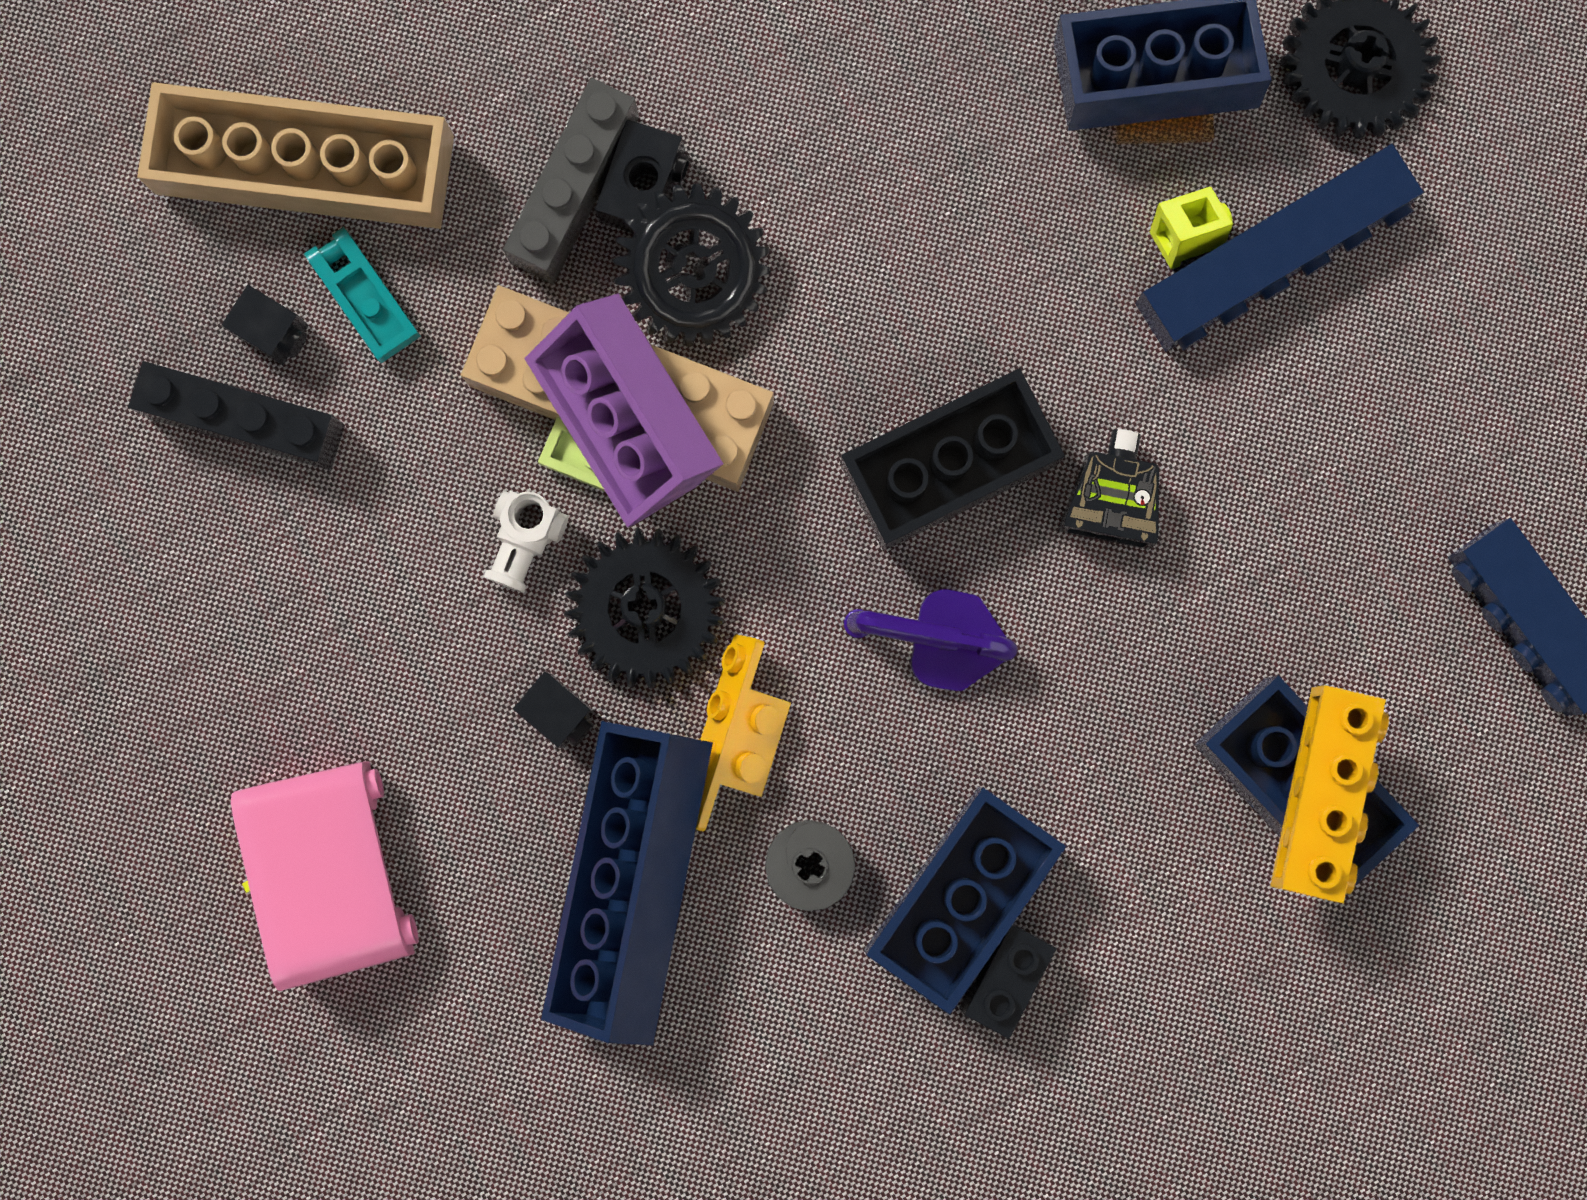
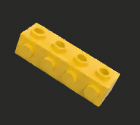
(1329, 793)

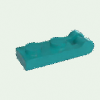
(363, 296)

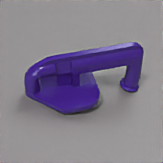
(952, 638)

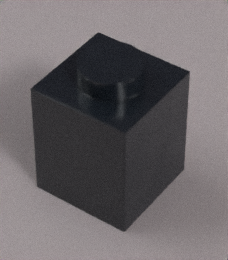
(266, 325)
(555, 711)

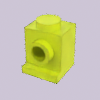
(1190, 226)

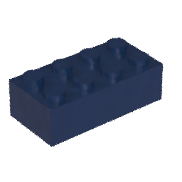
(1160, 62)
(1258, 753)
(964, 899)

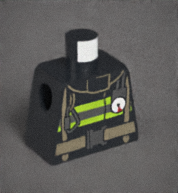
(1115, 496)

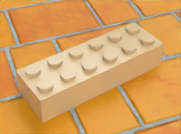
(296, 155)
(724, 406)

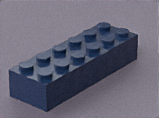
(626, 884)

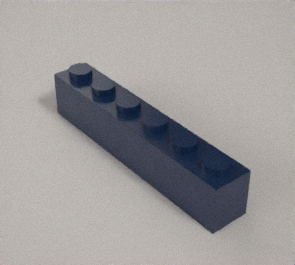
(1279, 248)

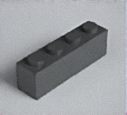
(570, 182)

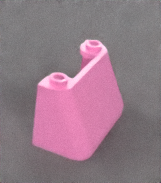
(320, 875)

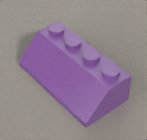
(622, 408)

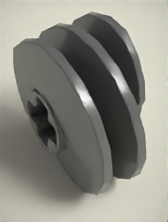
(816, 891)

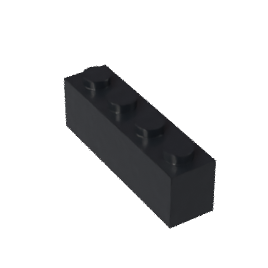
(236, 415)

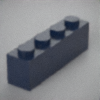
(1531, 611)

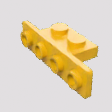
(741, 726)

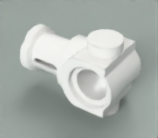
(520, 543)

